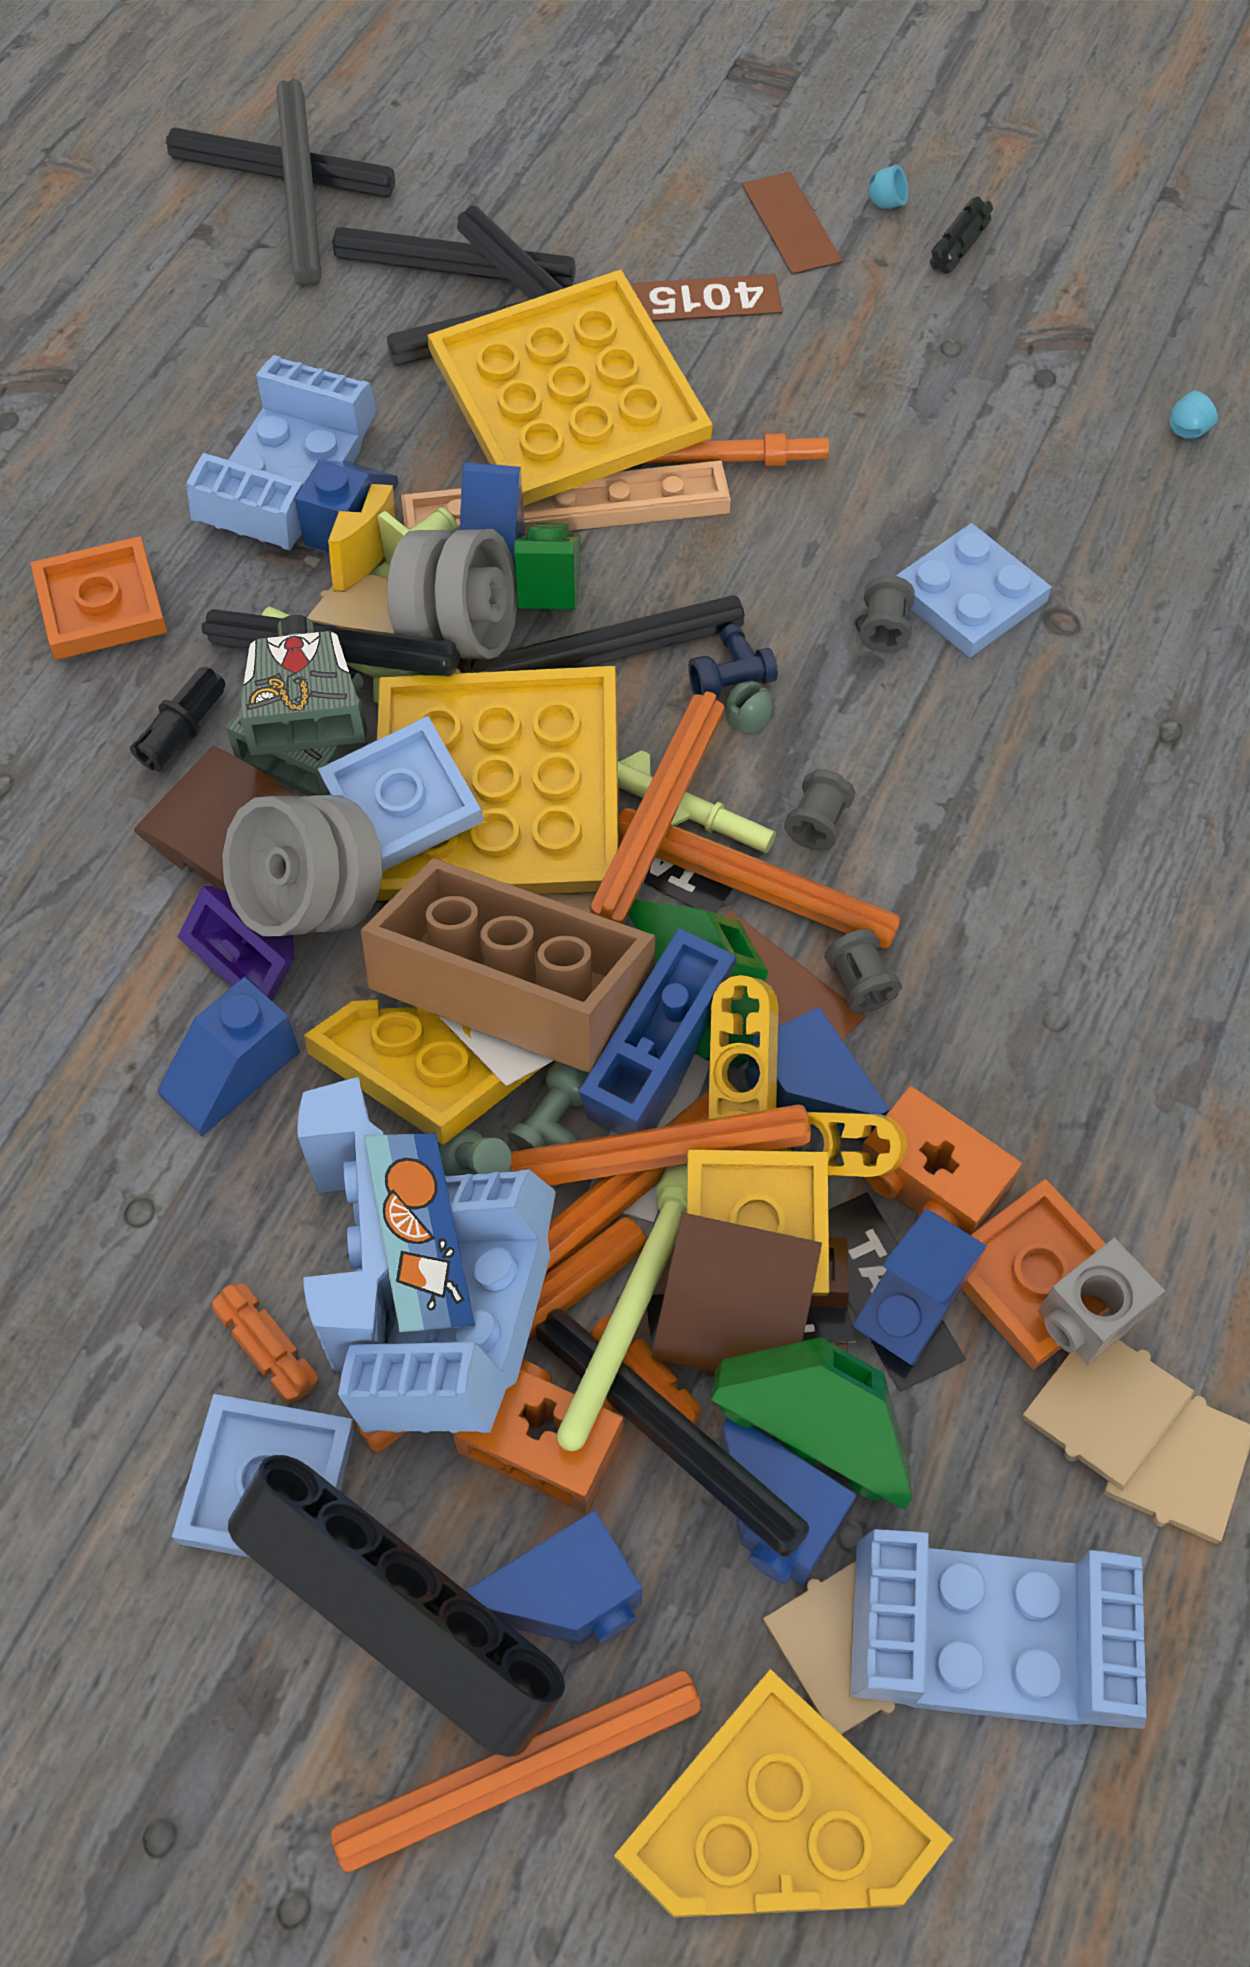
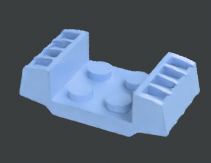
(302, 420)
(356, 1304)
(461, 1373)
(999, 1633)

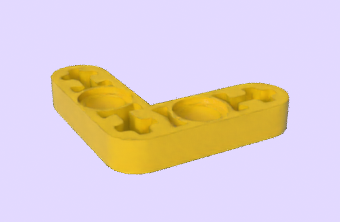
(727, 1101)

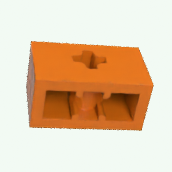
(971, 1172)
(543, 1463)

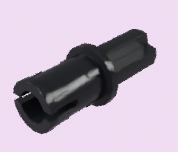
(178, 719)

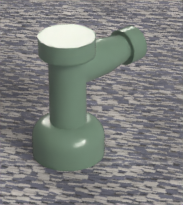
(543, 1124)
(474, 1154)

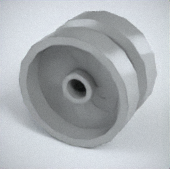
(454, 589)
(301, 864)

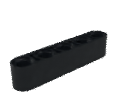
(396, 1605)

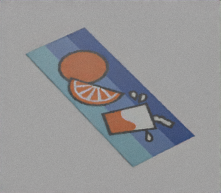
(418, 1232)

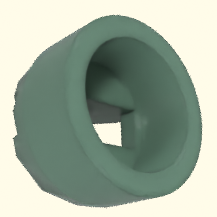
(754, 713)

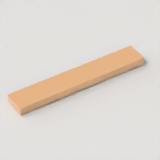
(609, 501)

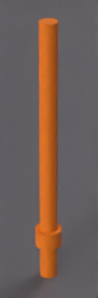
(772, 450)

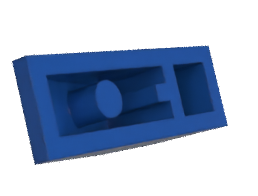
(657, 1037)

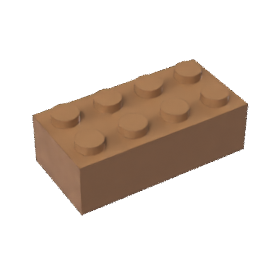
(507, 962)

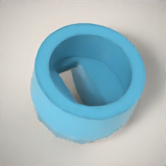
(889, 188)
(1193, 415)

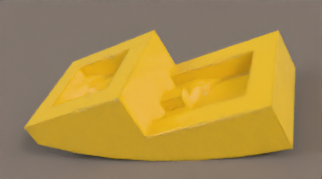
(357, 540)

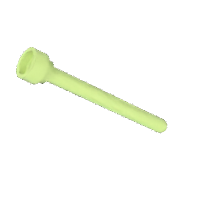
(628, 1311)

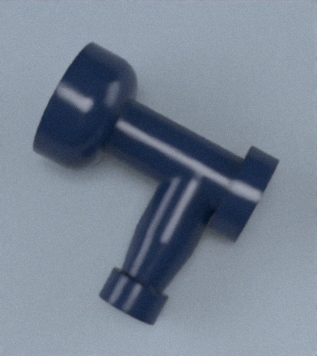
(745, 665)

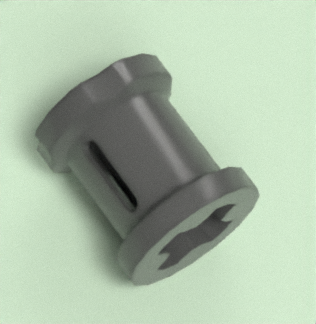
(888, 606)
(819, 810)
(862, 971)

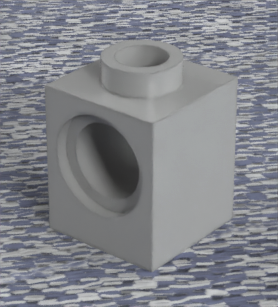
(1116, 1280)

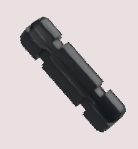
(961, 235)

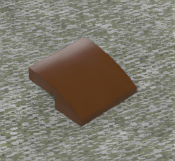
(195, 814)
(733, 1292)

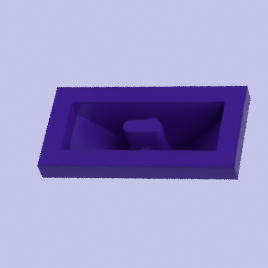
(231, 947)

